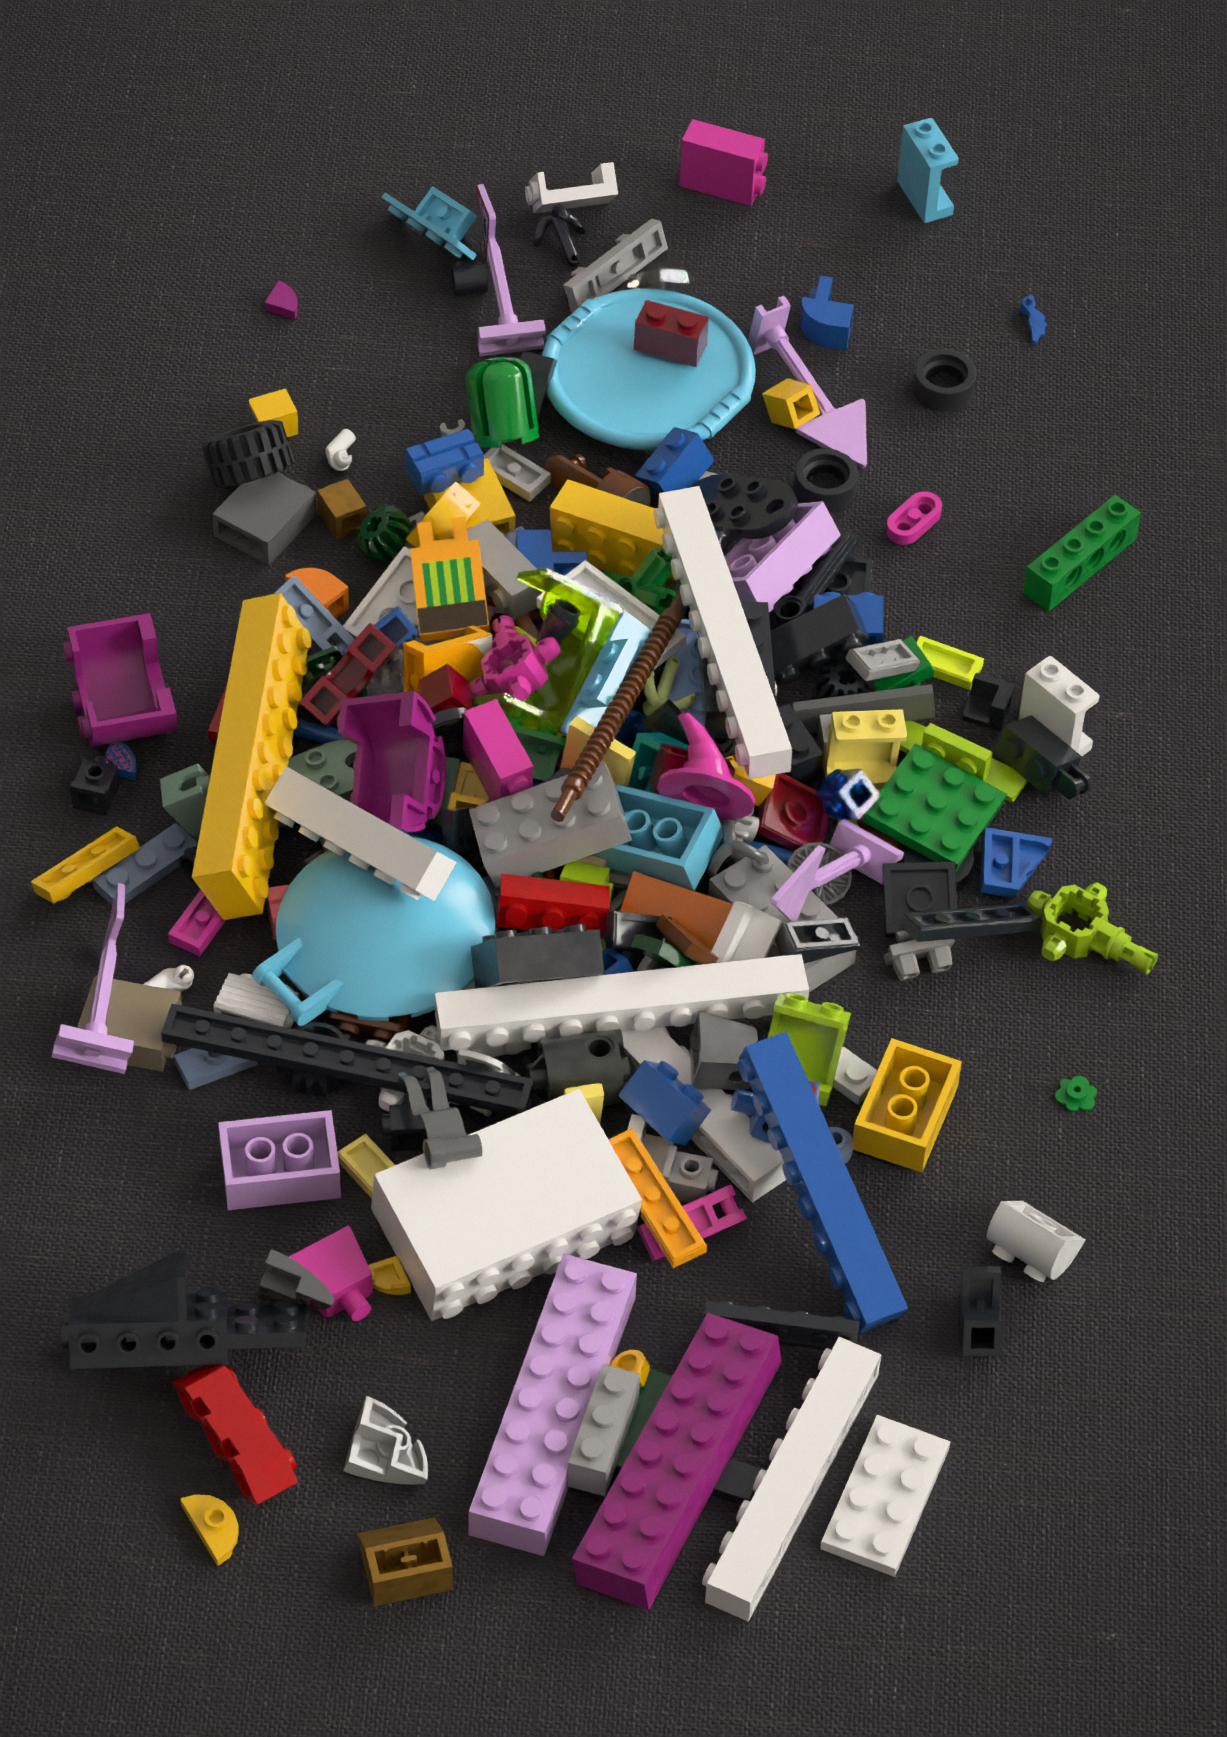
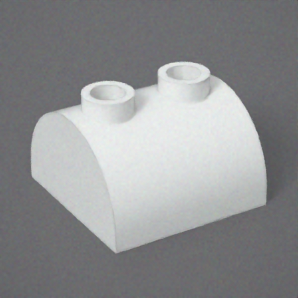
(1033, 1239)

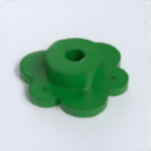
(1076, 1094)

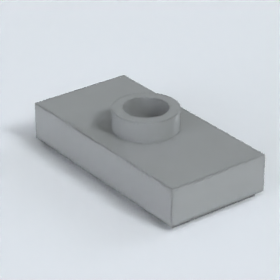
(882, 660)

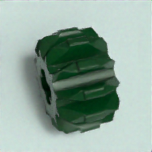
(383, 533)

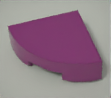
(282, 301)

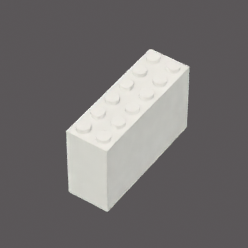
(507, 1216)

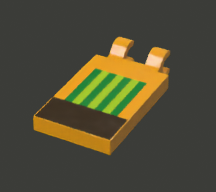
(448, 583)

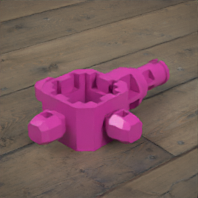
(514, 663)

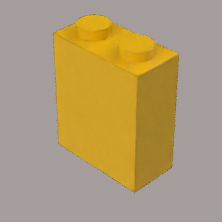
(493, 501)

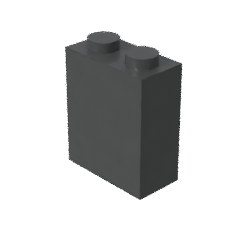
(265, 516)

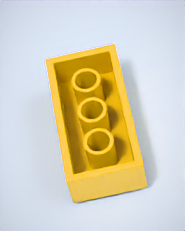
(605, 526)

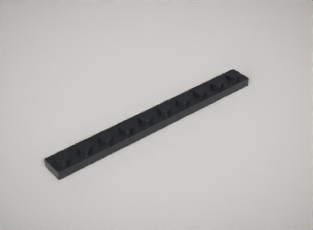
(343, 1059)

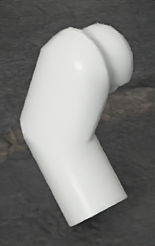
(337, 448)

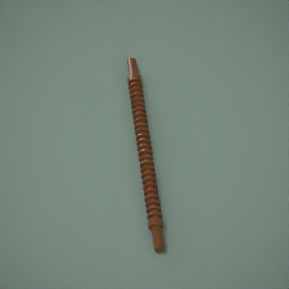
(618, 708)

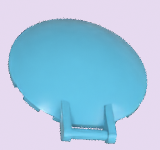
(371, 946)

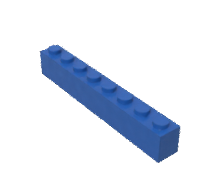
(821, 1182)

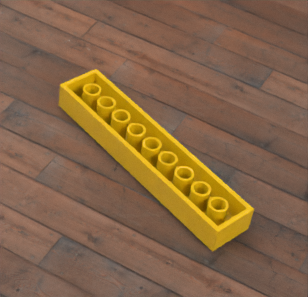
(250, 756)

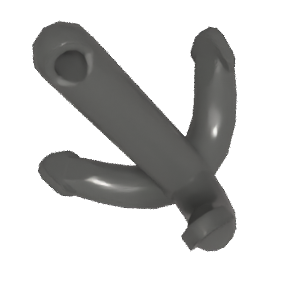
(735, 849)

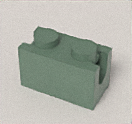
(185, 797)

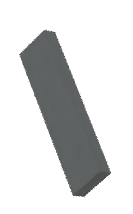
(915, 701)

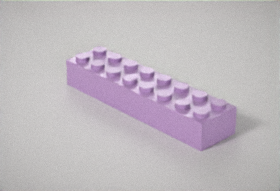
(531, 1452)

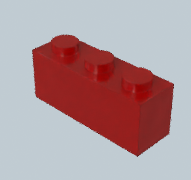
(552, 903)

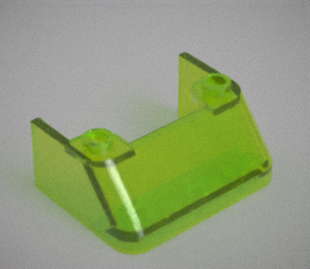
(578, 652)

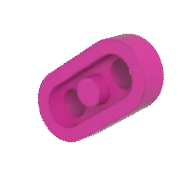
(909, 522)

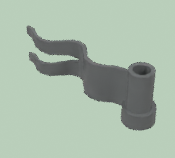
(443, 1125)

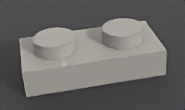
(518, 472)

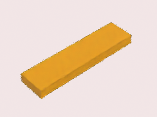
(659, 1204)

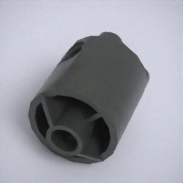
(579, 1062)

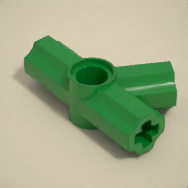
(647, 580)

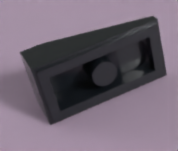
(816, 938)

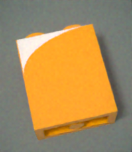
(460, 653)

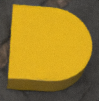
(634, 1362)

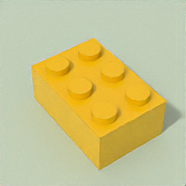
(906, 1105)

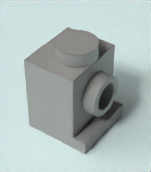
(689, 1175)

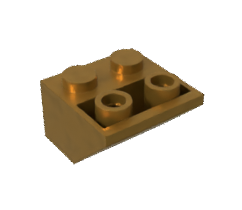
(406, 1561)

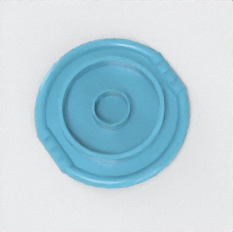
(637, 396)

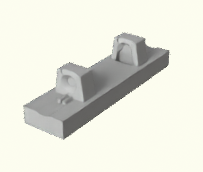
(617, 264)

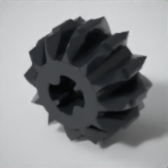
(841, 681)

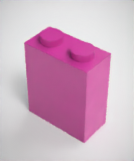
(722, 162)
(495, 751)

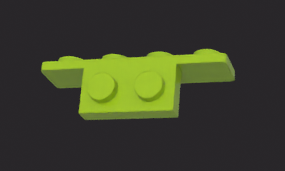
(966, 756)

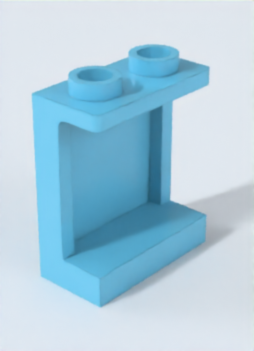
(921, 160)

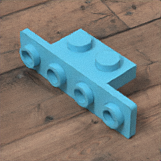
(442, 218)
(608, 670)

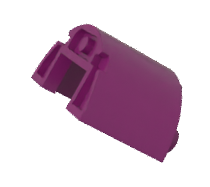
(119, 681)
(397, 758)

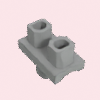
(905, 955)

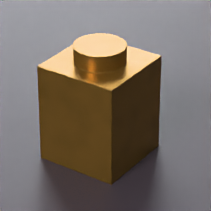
(341, 508)

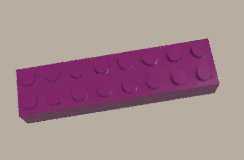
(677, 1461)

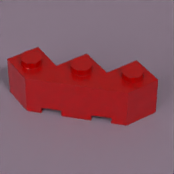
(237, 1431)

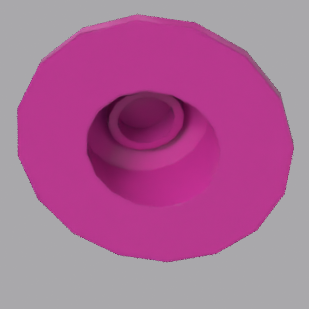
(706, 777)

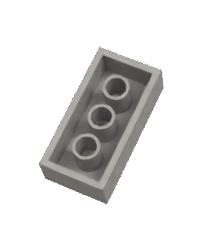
(522, 838)
(756, 886)

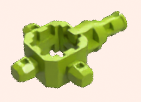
(1100, 937)

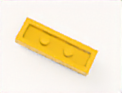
(85, 865)

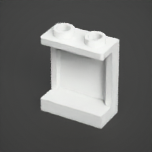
(601, 192)
(1058, 702)

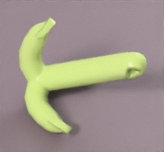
(658, 697)

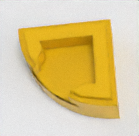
(390, 1277)

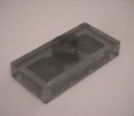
(658, 279)

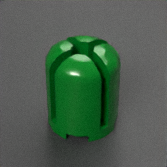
(501, 402)

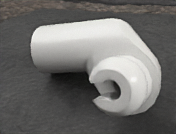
(173, 978)

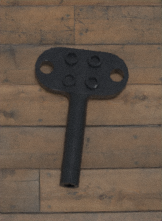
(744, 508)

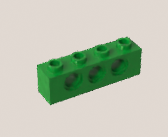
(1081, 553)

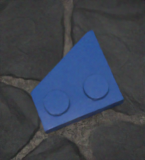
(1009, 860)

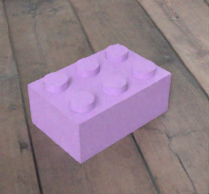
(279, 1160)

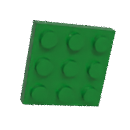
(934, 807)

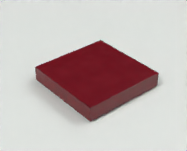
(792, 814)

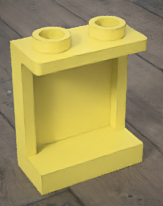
(865, 742)

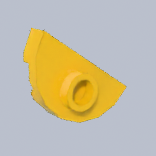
(214, 1524)

